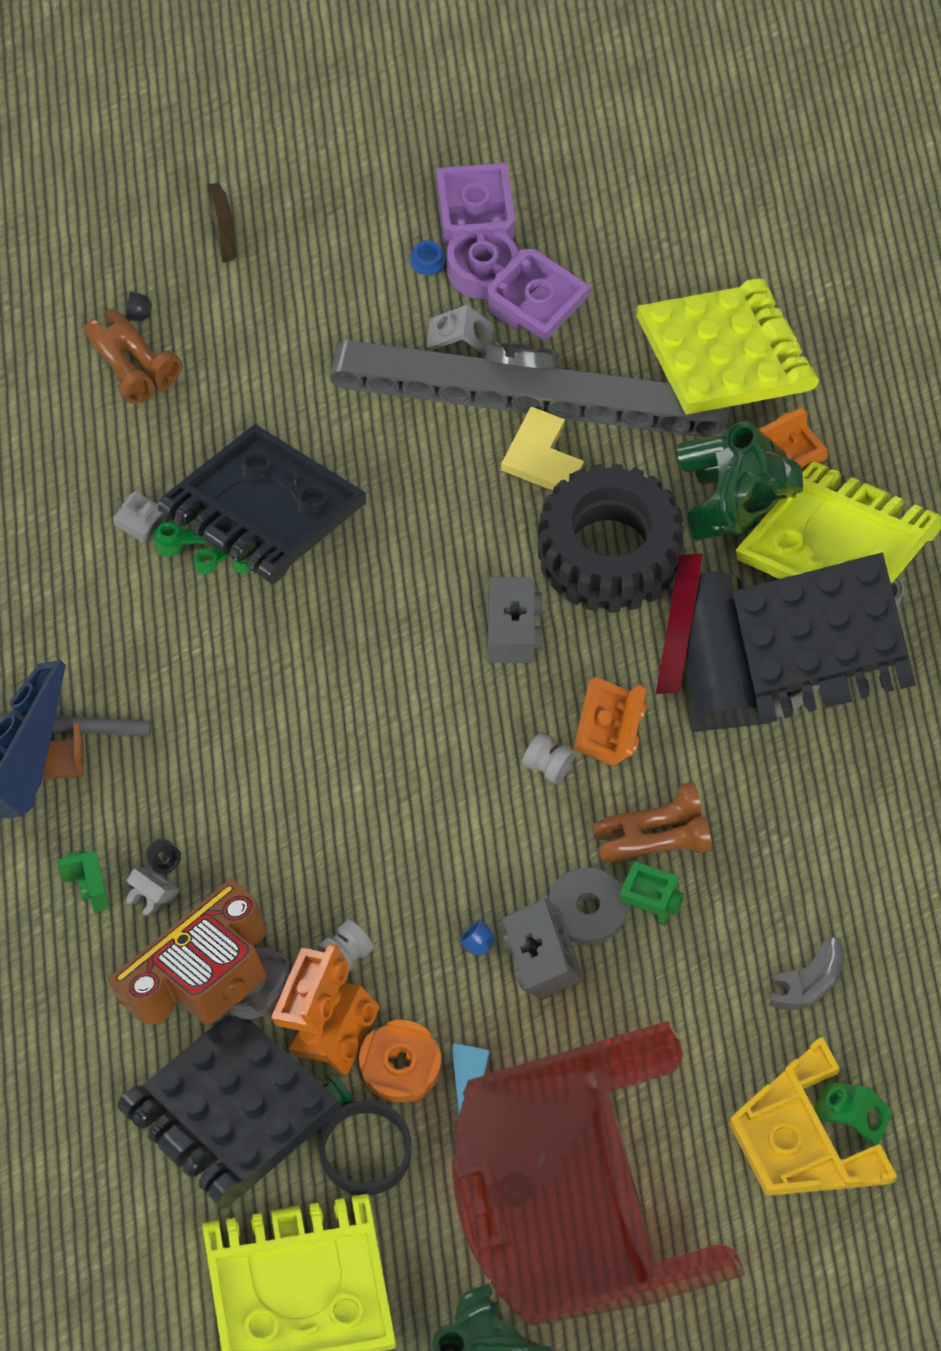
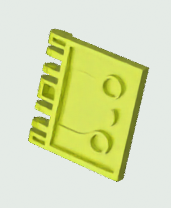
(726, 347)
(836, 527)
(301, 1287)

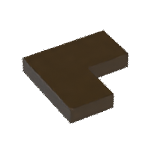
(222, 221)

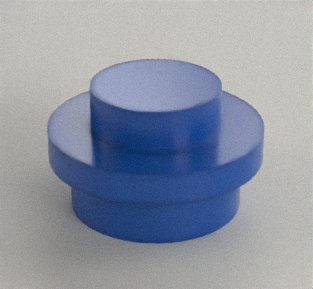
(427, 258)

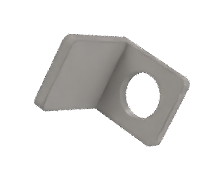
(457, 326)

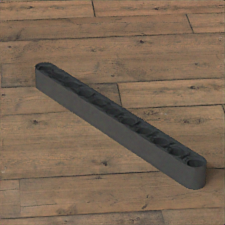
(517, 388)

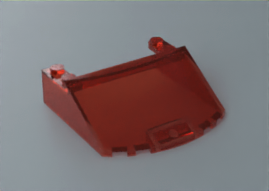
(553, 1190)

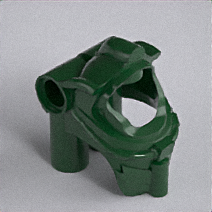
(746, 469)
(480, 1328)

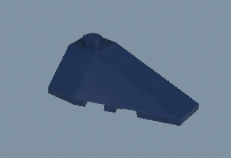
(27, 737)

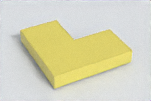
(533, 454)

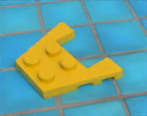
(789, 1142)

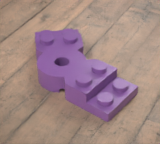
(479, 227)

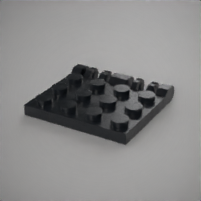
(265, 497)
(821, 632)
(231, 1103)

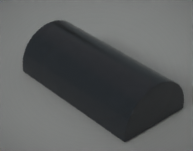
(716, 662)

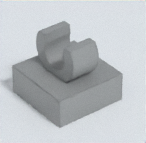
(138, 516)
(153, 887)

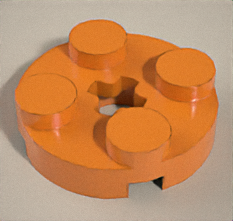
(410, 1082)

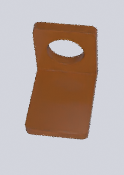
(66, 757)

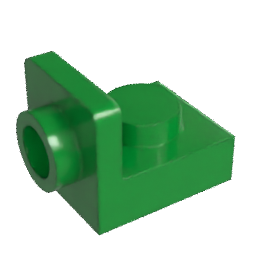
(86, 869)
(652, 891)

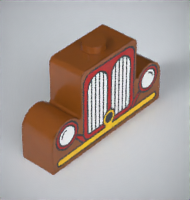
(199, 961)

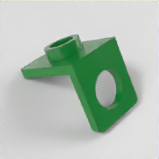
(851, 1106)

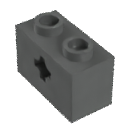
(509, 639)
(541, 949)

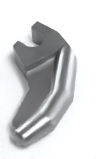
(812, 982)

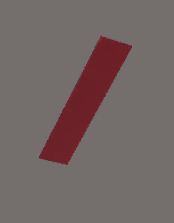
(679, 624)

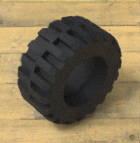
(619, 497)

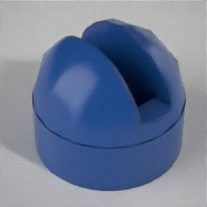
(477, 938)

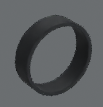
(362, 1107)

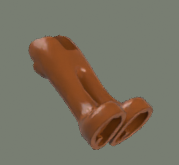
(121, 335)
(683, 810)

